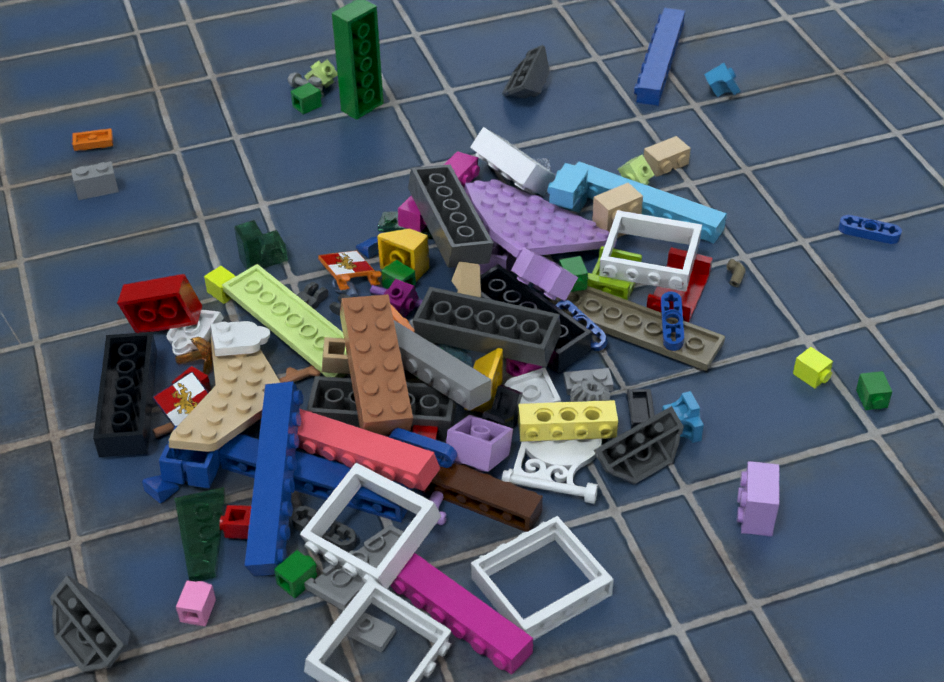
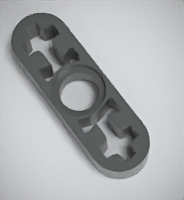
(342, 530)

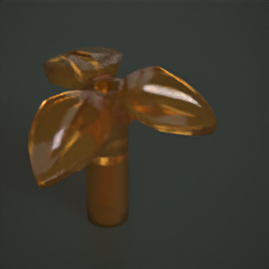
(204, 352)

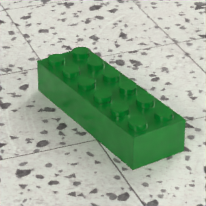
(358, 58)

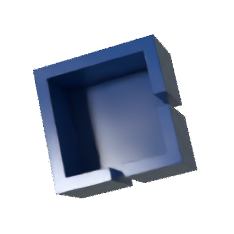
(189, 465)

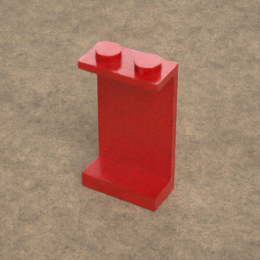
(697, 282)

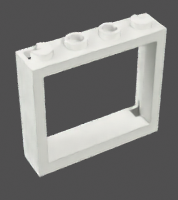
(653, 228)
(402, 550)
(394, 606)
(562, 609)

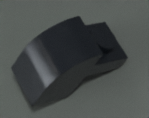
(505, 407)

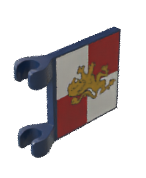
(180, 398)

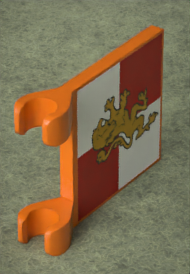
(348, 265)

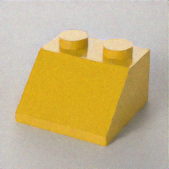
(407, 247)
(492, 367)

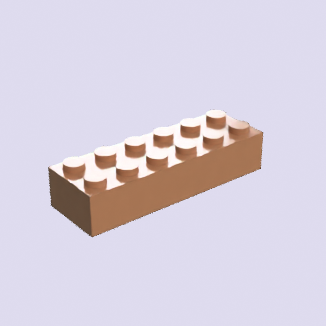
(375, 364)

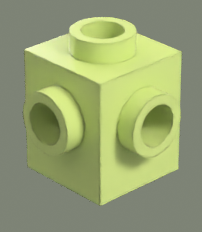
(324, 71)
(637, 170)

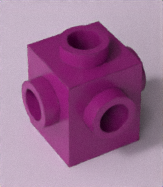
(402, 297)

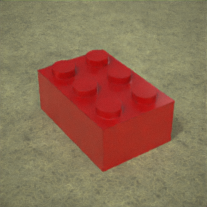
(160, 304)

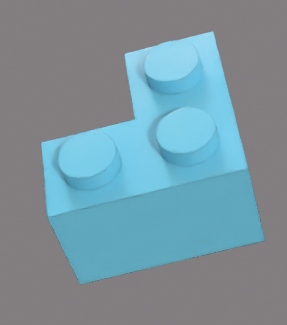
(569, 188)

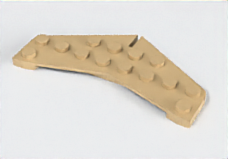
(229, 406)

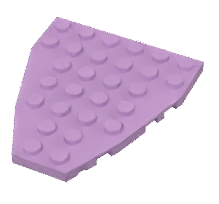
(531, 222)

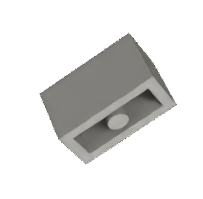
(94, 180)

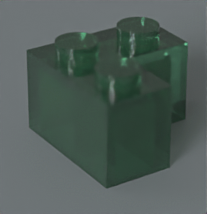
(259, 248)

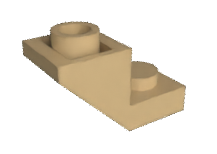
(467, 279)

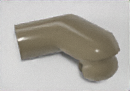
(737, 270)

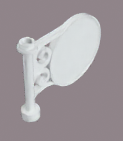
(558, 458)

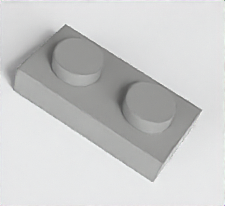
(599, 375)

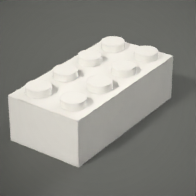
(512, 162)

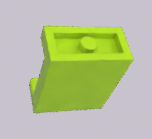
(609, 285)

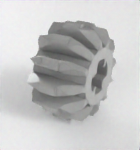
(589, 391)

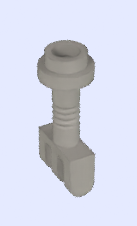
(296, 80)

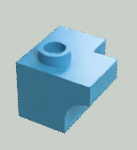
(722, 80)
(689, 415)

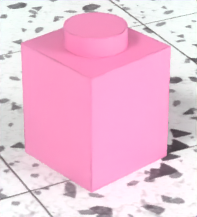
(196, 603)

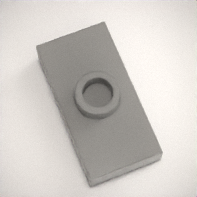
(372, 632)

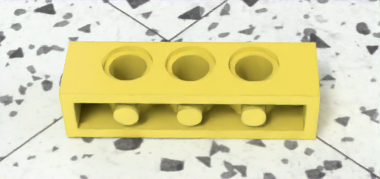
(567, 420)

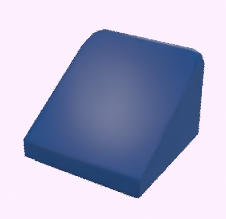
(369, 247)
(159, 489)

